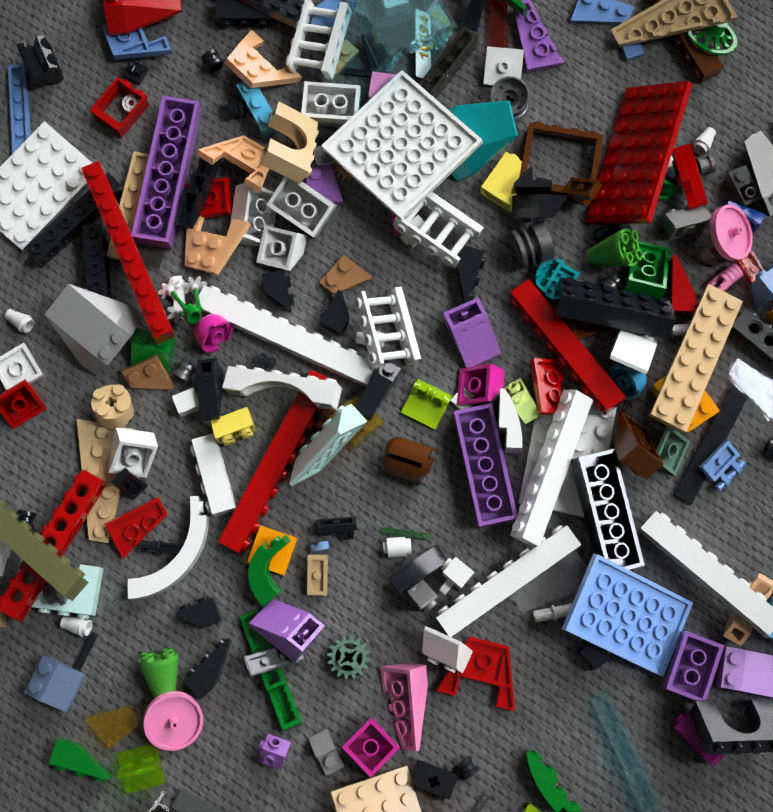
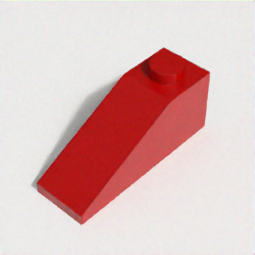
(680, 289)

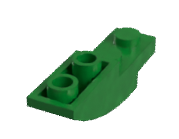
(545, 779)

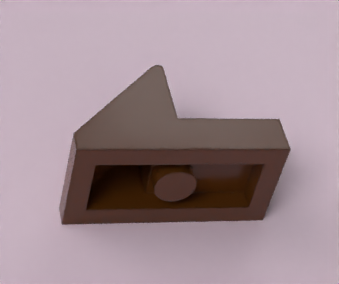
(582, 190)

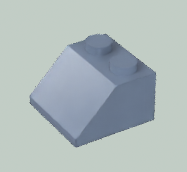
(55, 683)

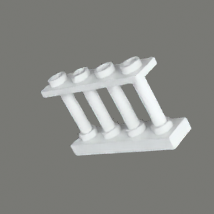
(332, 49)
(454, 218)
(403, 325)

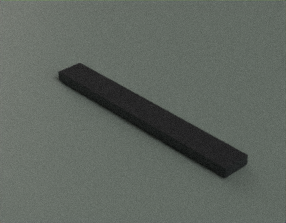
(716, 434)

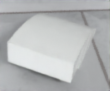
(509, 423)

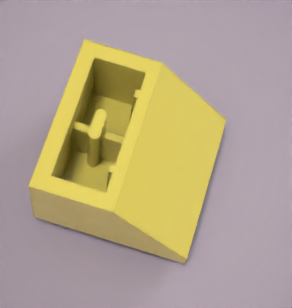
(233, 426)

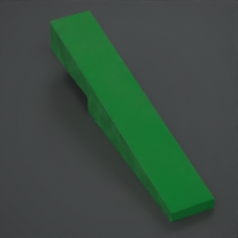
(274, 680)

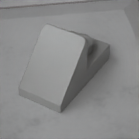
(326, 752)

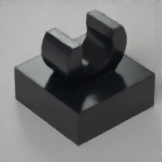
(135, 72)

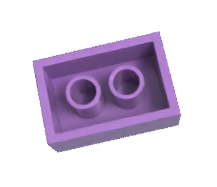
(692, 666)

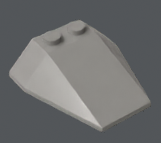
(92, 325)

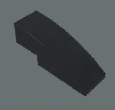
(417, 569)

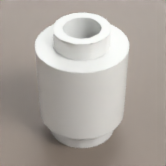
(397, 547)

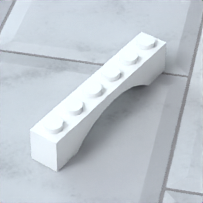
(246, 381)

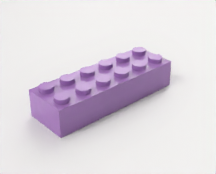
(485, 465)

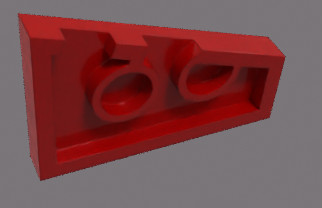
(547, 381)

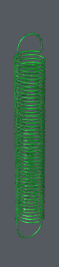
(404, 534)

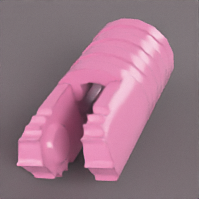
(727, 277)

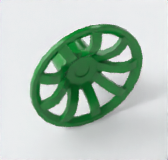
(717, 33)

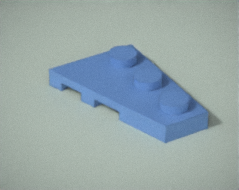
(601, 11)

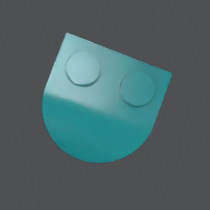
(549, 274)

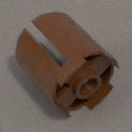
(410, 450)

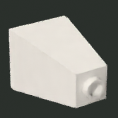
(761, 157)

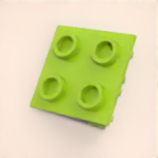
(426, 404)

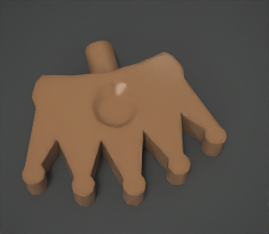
(342, 172)

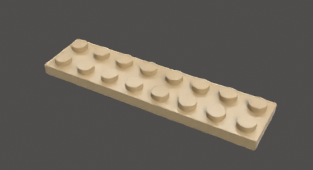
(695, 359)

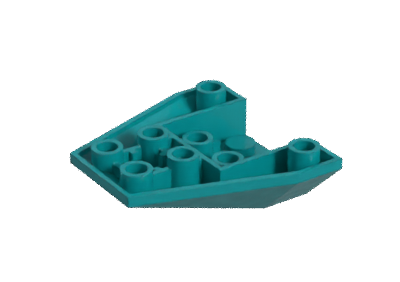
(493, 124)

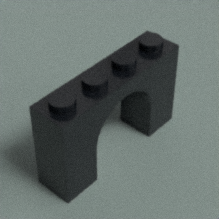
(721, 739)

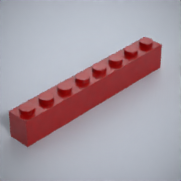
(567, 347)

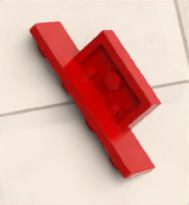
(689, 176)

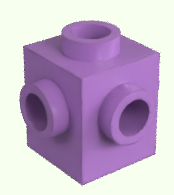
(273, 751)

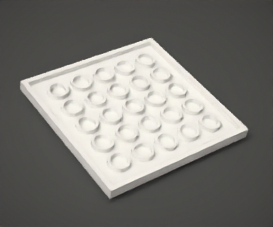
(402, 145)

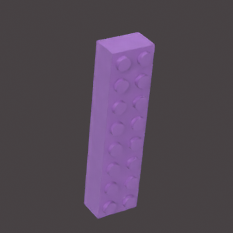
(166, 172)

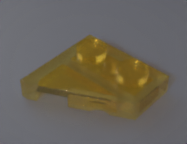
(114, 725)

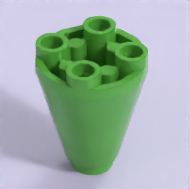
(616, 250)
(160, 670)

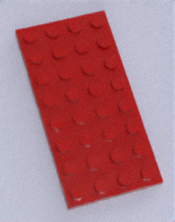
(639, 154)

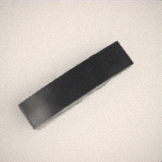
(196, 194)

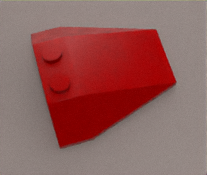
(131, 15)

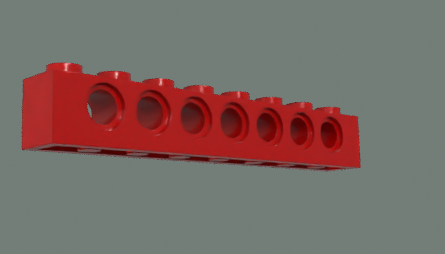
(63, 539)

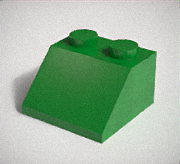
(145, 346)

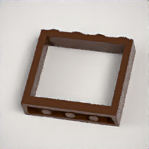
(570, 134)

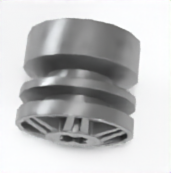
(515, 91)
(536, 243)

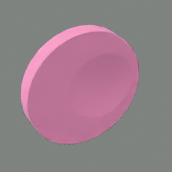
(731, 232)
(173, 720)

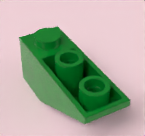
(76, 758)

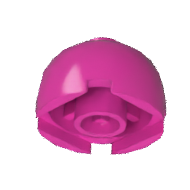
(211, 331)

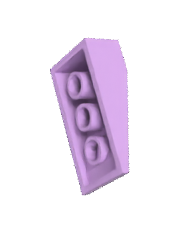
(745, 672)

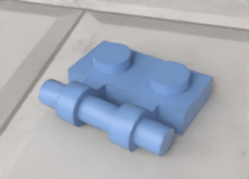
(719, 461)

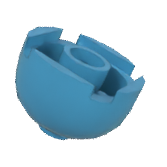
(628, 380)

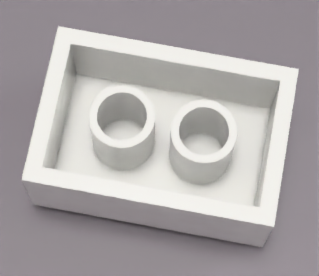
(330, 102)
(302, 206)

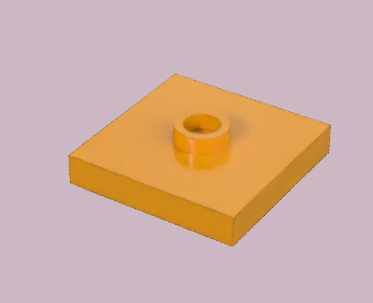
(281, 559)

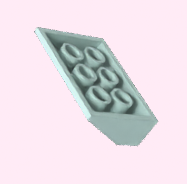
(327, 443)

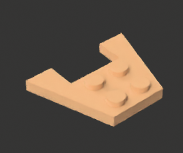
(254, 68)
(242, 153)
(212, 251)

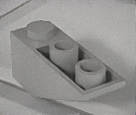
(423, 596)

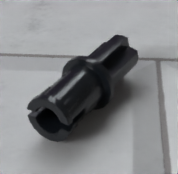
(160, 547)

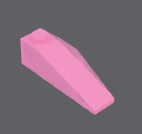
(408, 692)

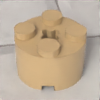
(112, 406)

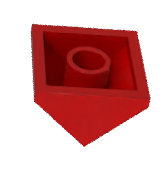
(20, 403)

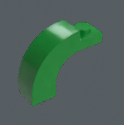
(259, 574)

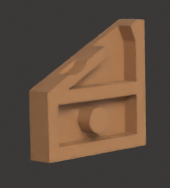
(344, 276)
(148, 374)

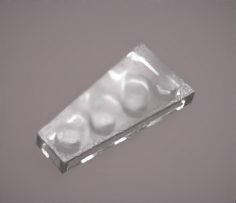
(552, 584)

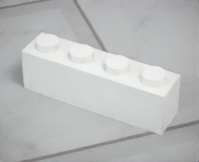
(214, 475)

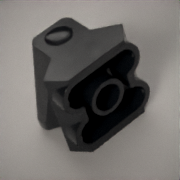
(40, 62)

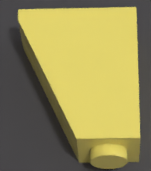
(501, 180)

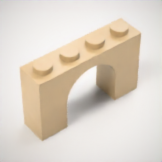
(302, 131)

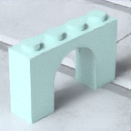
(84, 604)

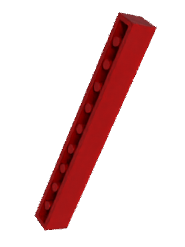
(128, 252)
(270, 472)

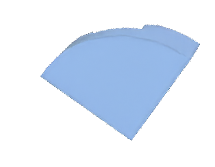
(321, 546)

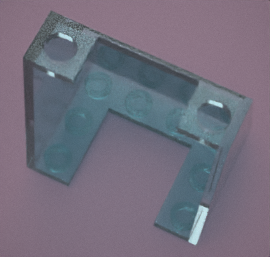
(402, 27)

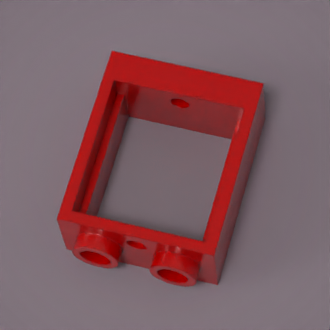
(108, 97)

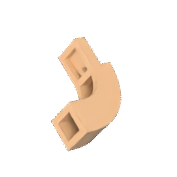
(737, 628)

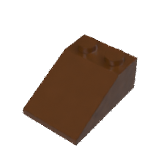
(636, 447)

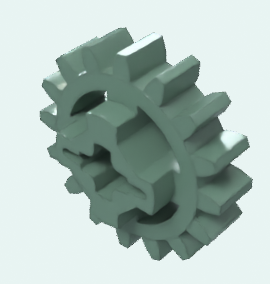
(343, 649)

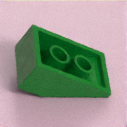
(650, 273)

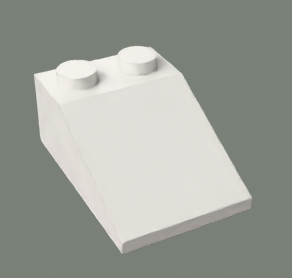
(633, 350)

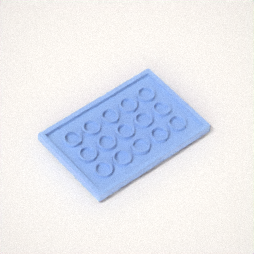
(627, 615)

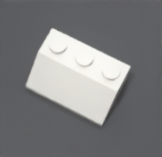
(253, 208)

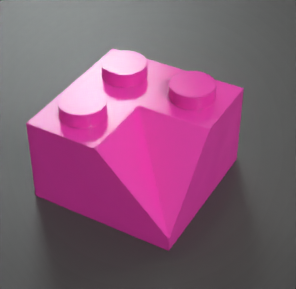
(370, 747)

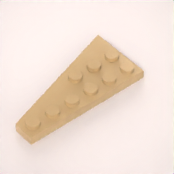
(673, 18)
(94, 454)

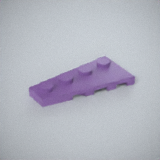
(534, 40)

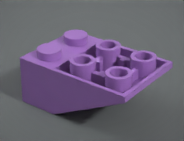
(471, 333)
(287, 628)

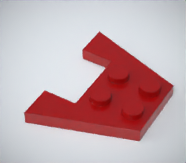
(487, 664)

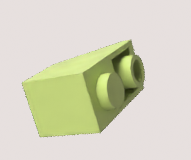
(522, 400)

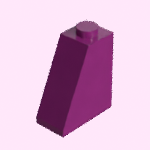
(685, 729)

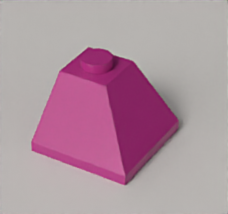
(482, 381)

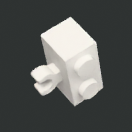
(456, 574)

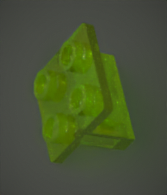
(140, 768)

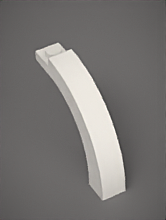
(184, 561)

